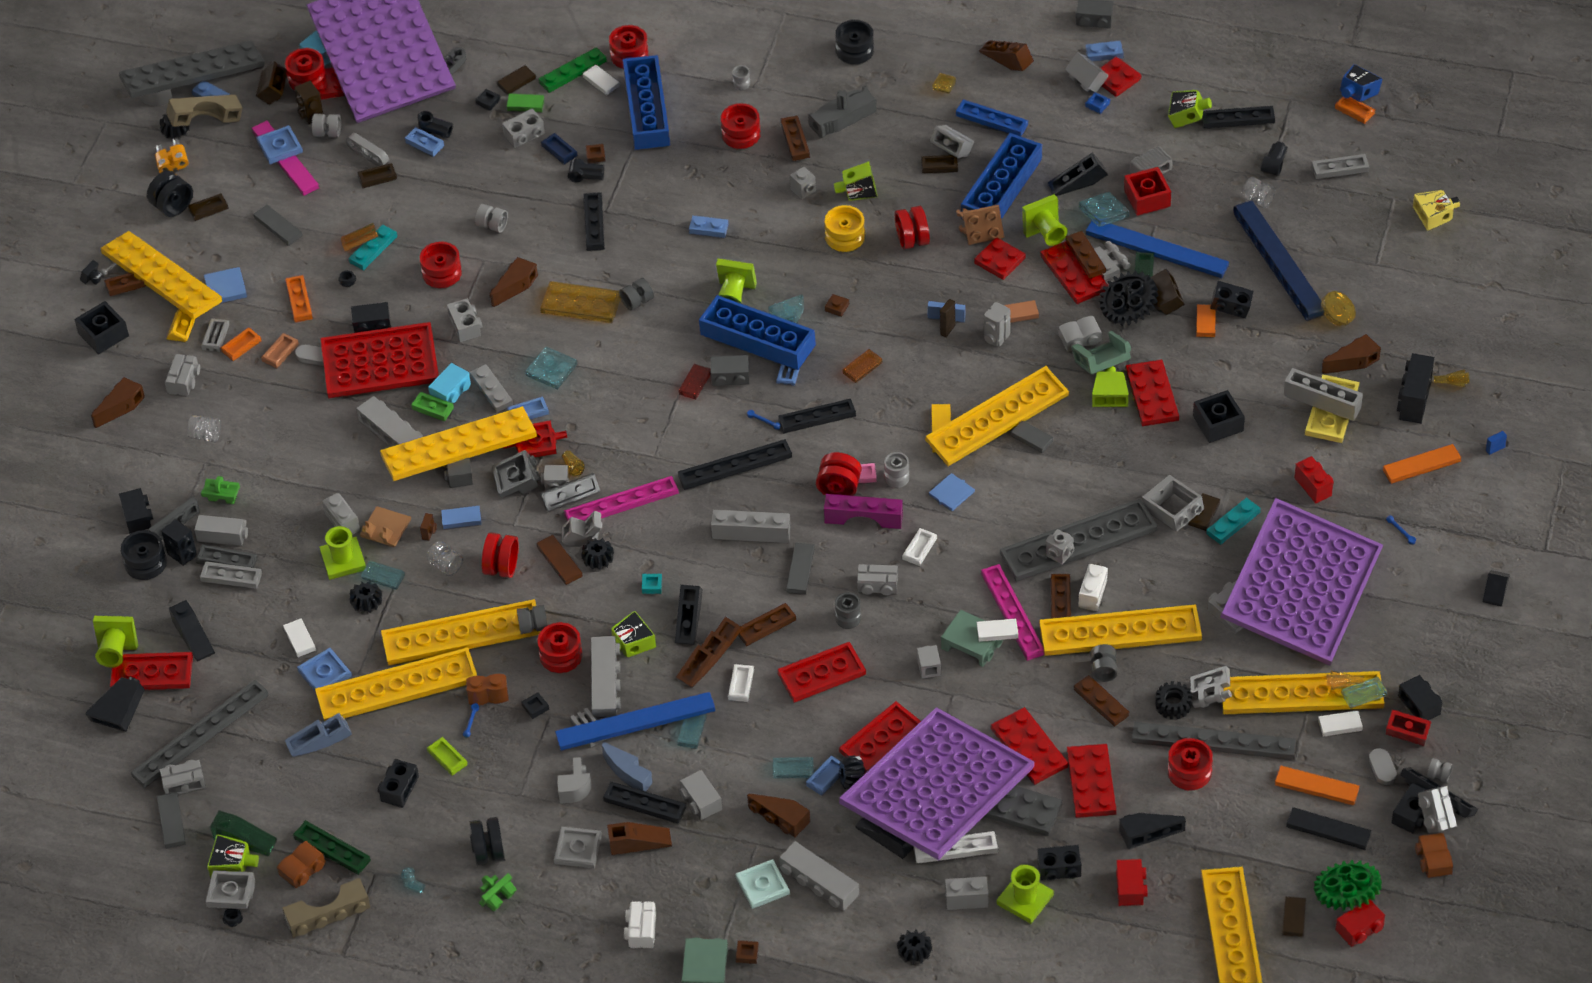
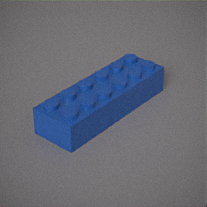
(646, 102)
(1005, 174)
(757, 332)

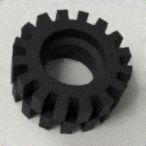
(1170, 709)

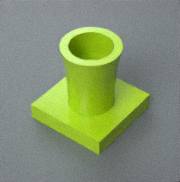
(1044, 219)
(734, 277)
(342, 553)
(113, 637)
(1025, 894)

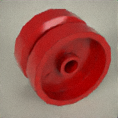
(626, 43)
(305, 66)
(740, 126)
(912, 227)
(440, 264)
(838, 474)
(500, 555)
(559, 647)
(1190, 764)

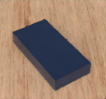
(559, 148)

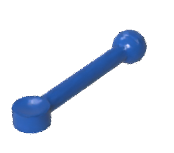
(751, 414)
(1411, 539)
(474, 707)

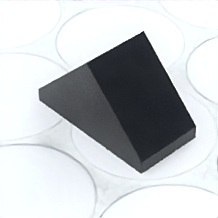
(1495, 588)

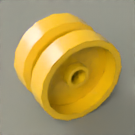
(844, 228)

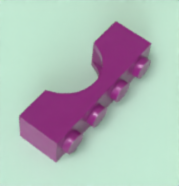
(883, 510)

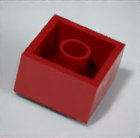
(1147, 191)

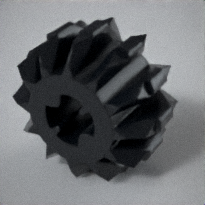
(172, 131)
(597, 553)
(365, 596)
(850, 770)
(914, 946)

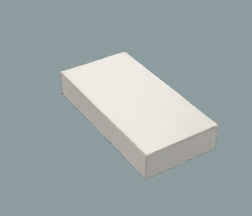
(601, 80)
(919, 547)
(997, 630)
(299, 637)
(741, 683)
(1340, 723)

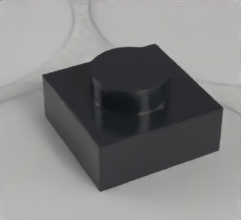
(487, 99)
(535, 705)

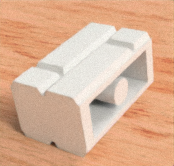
(1093, 587)
(641, 925)

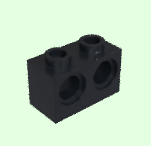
(1231, 299)
(179, 542)
(401, 778)
(1058, 858)

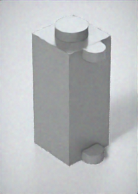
(221, 530)

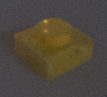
(944, 83)

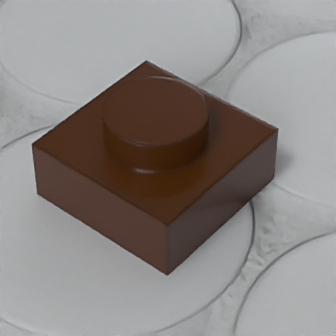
(595, 153)
(837, 305)
(427, 527)
(747, 952)

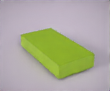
(447, 756)

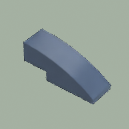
(318, 735)
(627, 767)

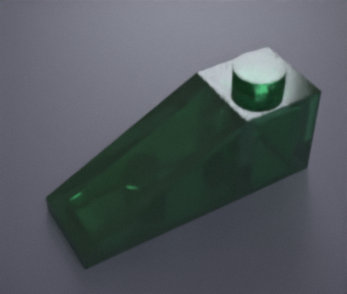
(238, 828)

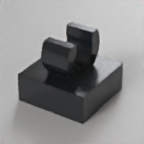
(91, 273)

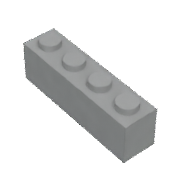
(1323, 394)
(386, 423)
(751, 526)
(604, 676)
(819, 876)

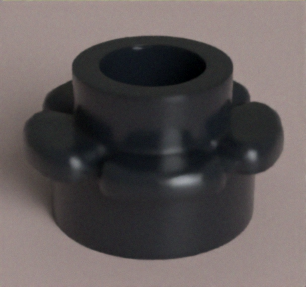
(347, 278)
(230, 913)

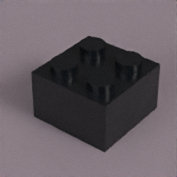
(101, 327)
(1218, 416)

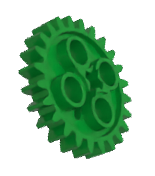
(1347, 885)

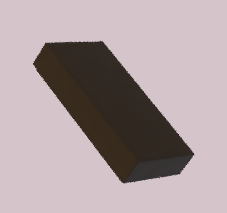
(516, 80)
(939, 164)
(377, 175)
(208, 207)
(947, 318)
(1204, 519)
(1294, 916)

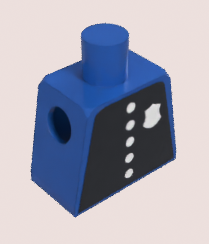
(1360, 84)

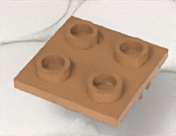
(981, 224)
(385, 526)

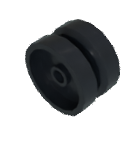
(854, 41)
(169, 193)
(143, 555)
(486, 841)

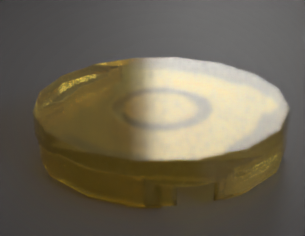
(1338, 308)

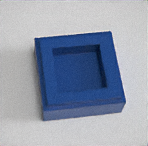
(1097, 103)
(1496, 442)

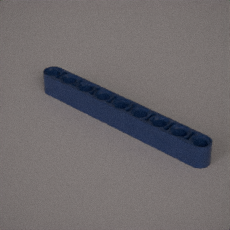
(1279, 260)

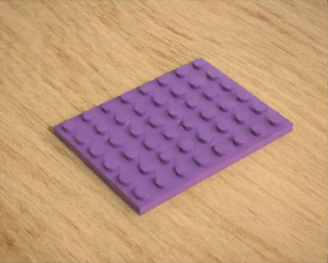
(381, 53)
(1302, 581)
(936, 783)

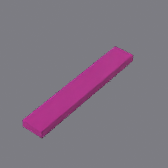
(291, 166)
(625, 500)
(1012, 609)

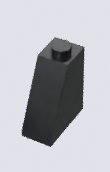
(117, 705)

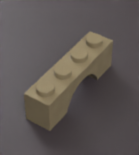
(224, 107)
(305, 918)

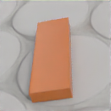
(299, 298)

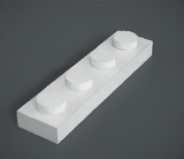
(967, 846)

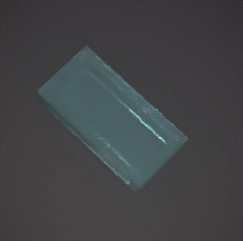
(383, 575)
(1363, 693)
(691, 731)
(793, 767)

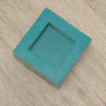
(651, 583)

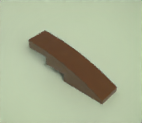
(708, 654)

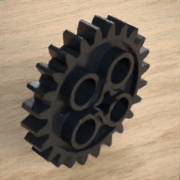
(1117, 300)

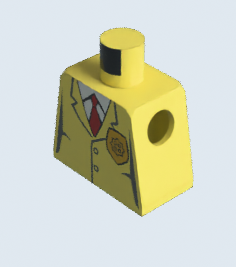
(1434, 208)

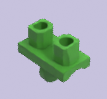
(220, 489)
(490, 897)

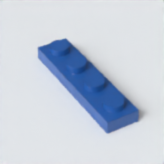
(991, 118)

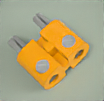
(171, 159)

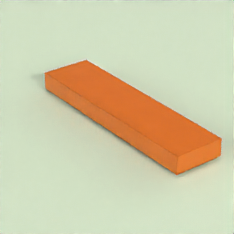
(1422, 463)
(1317, 785)

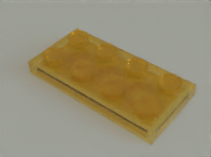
(580, 302)

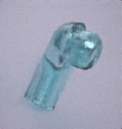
(410, 882)

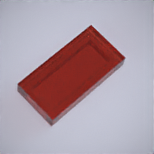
(695, 381)

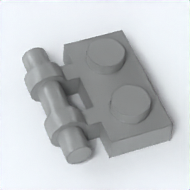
(1112, 267)
(1208, 682)

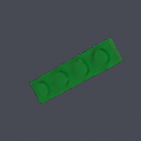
(572, 70)

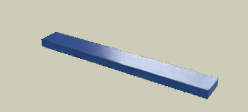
(1160, 248)
(635, 721)

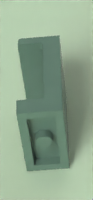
(1102, 356)
(964, 636)
(704, 960)

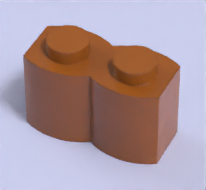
(487, 689)
(1434, 855)
(301, 864)

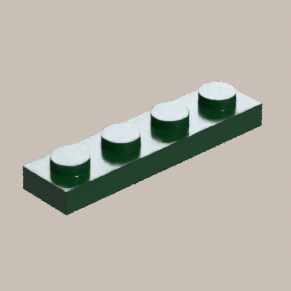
(332, 847)

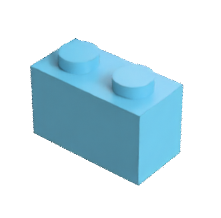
(450, 384)

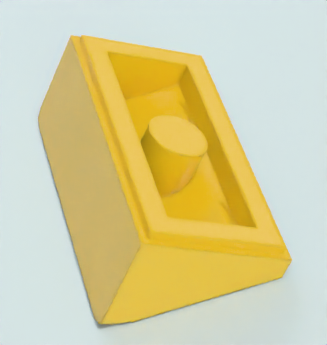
(180, 327)

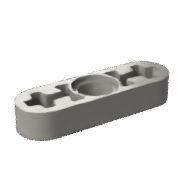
(367, 149)

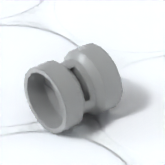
(741, 77)
(1439, 770)

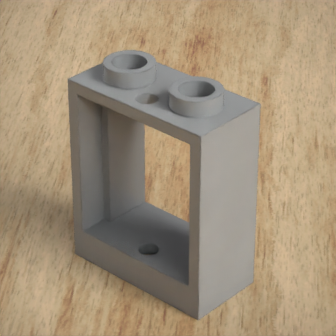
(1162, 492)

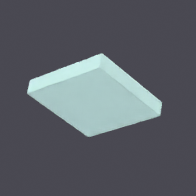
(762, 884)

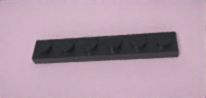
(734, 464)

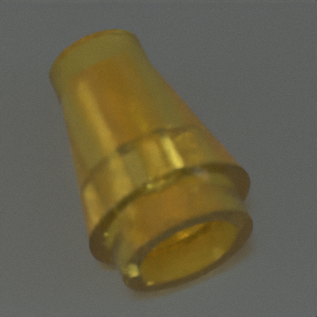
(575, 465)

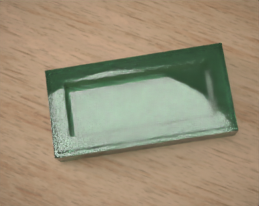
(1144, 263)

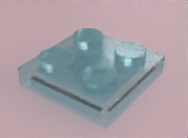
(1104, 209)
(551, 367)

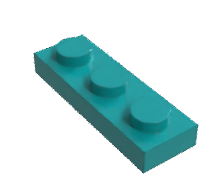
(372, 249)
(1233, 521)

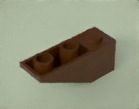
(1009, 54)
(516, 280)
(1355, 356)
(120, 401)
(782, 812)
(636, 837)

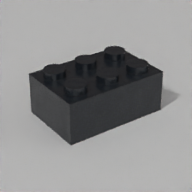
(1416, 388)

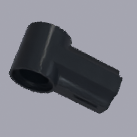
(434, 125)
(1274, 161)
(580, 170)

